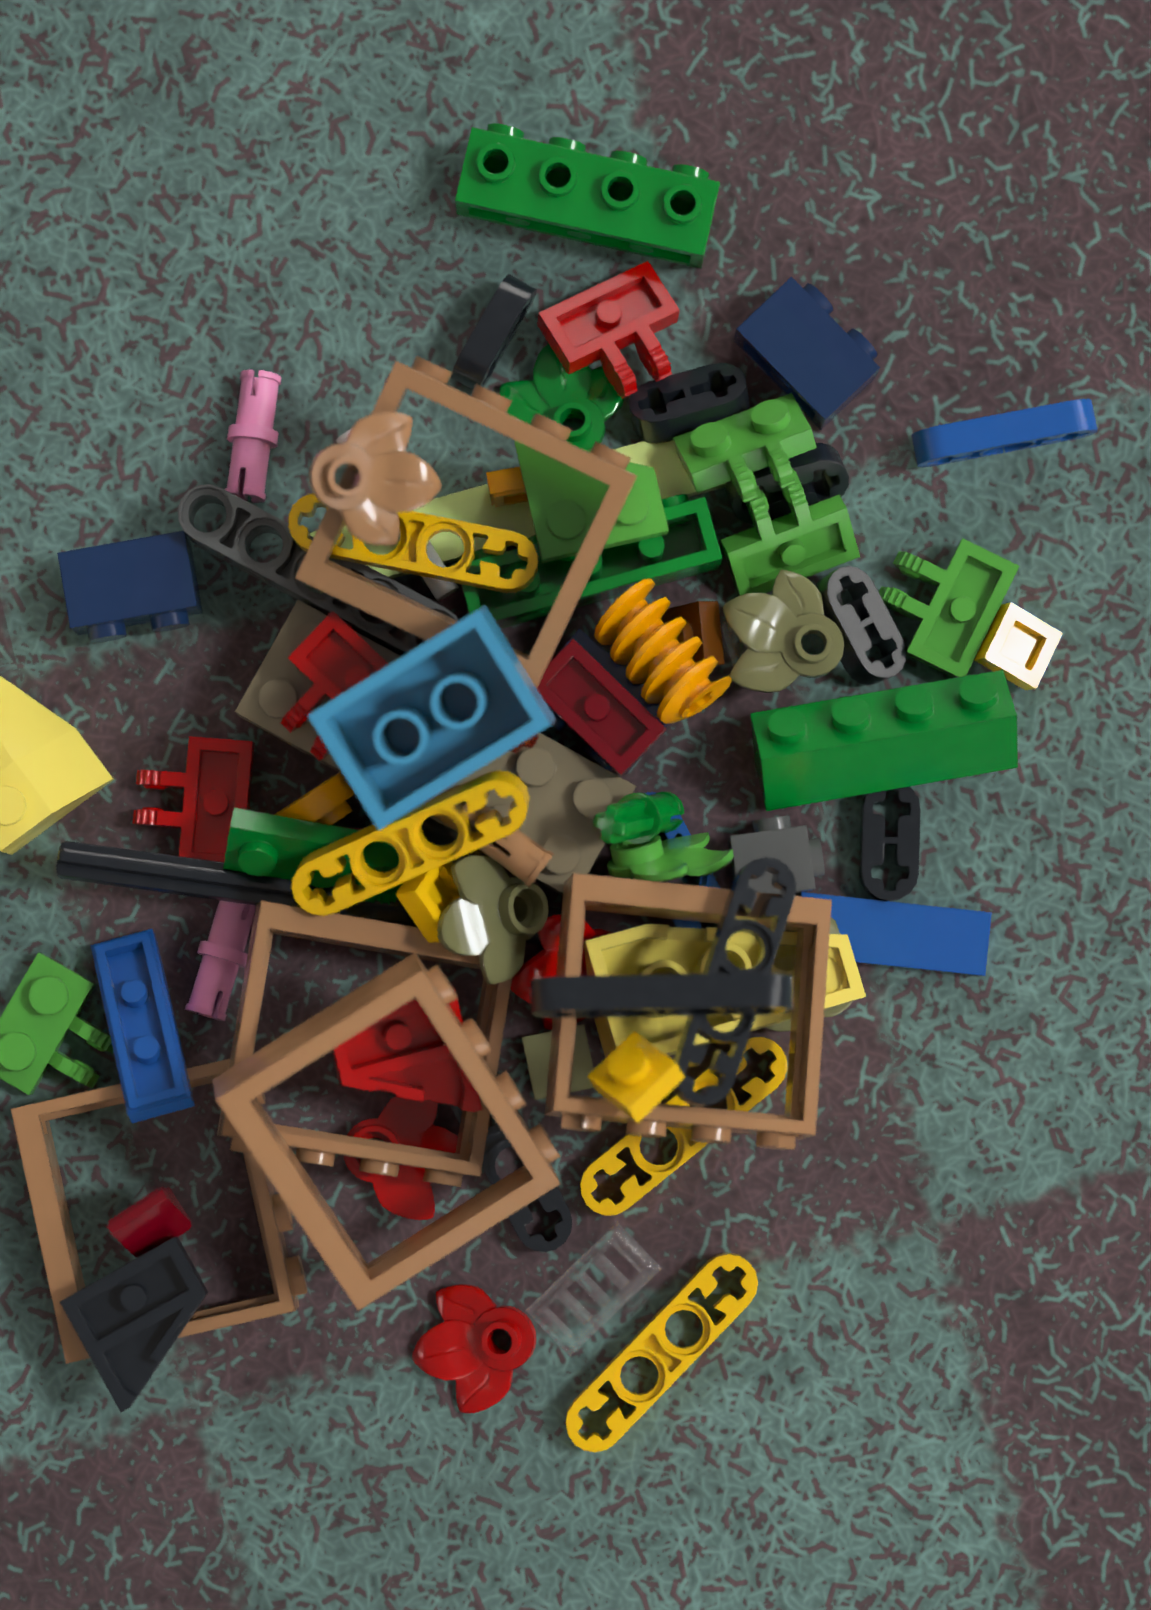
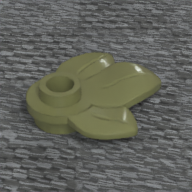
(773, 633)
(491, 917)

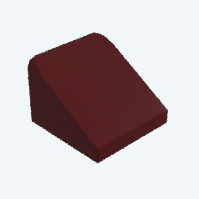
(150, 1222)

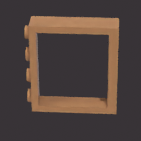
(542, 435)
(701, 904)
(382, 937)
(242, 1083)
(57, 1234)

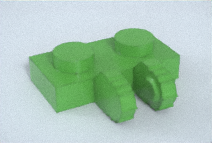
(746, 444)
(800, 542)
(960, 608)
(39, 1021)

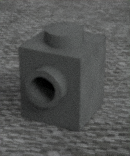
(779, 840)

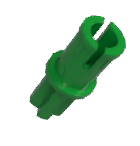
(639, 817)

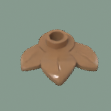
(384, 477)

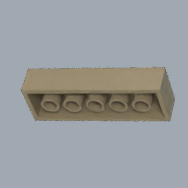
(560, 783)

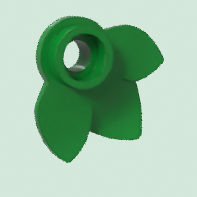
(562, 396)

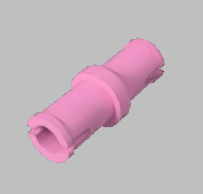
(253, 435)
(221, 959)

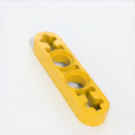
(411, 552)
(414, 850)
(685, 1146)
(668, 1358)

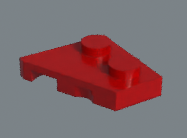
(406, 1058)

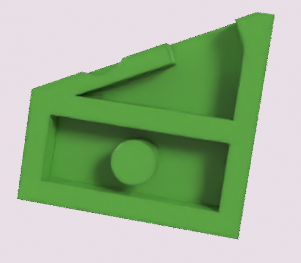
(567, 501)

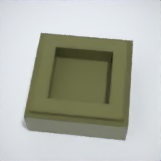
(537, 1057)

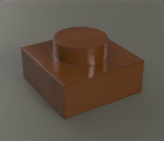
(704, 622)

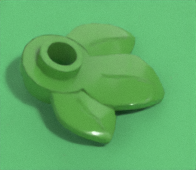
(666, 859)

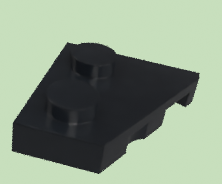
(136, 1317)

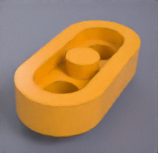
(322, 804)

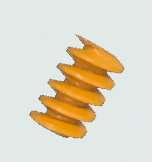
(657, 656)

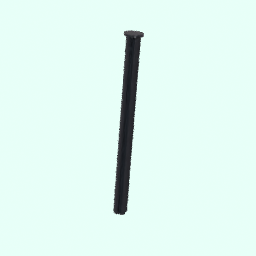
(202, 880)

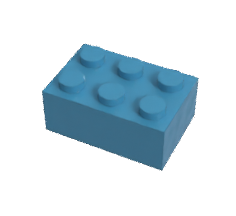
(432, 717)

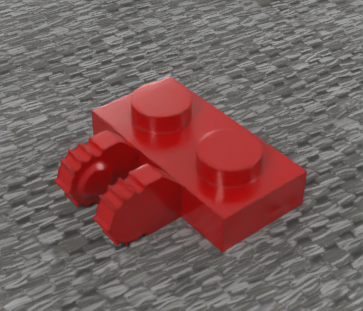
(609, 319)
(335, 662)
(214, 784)

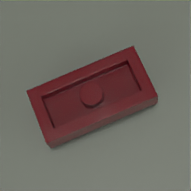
(598, 708)

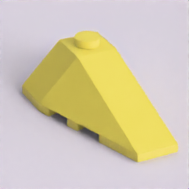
(42, 768)
(680, 950)

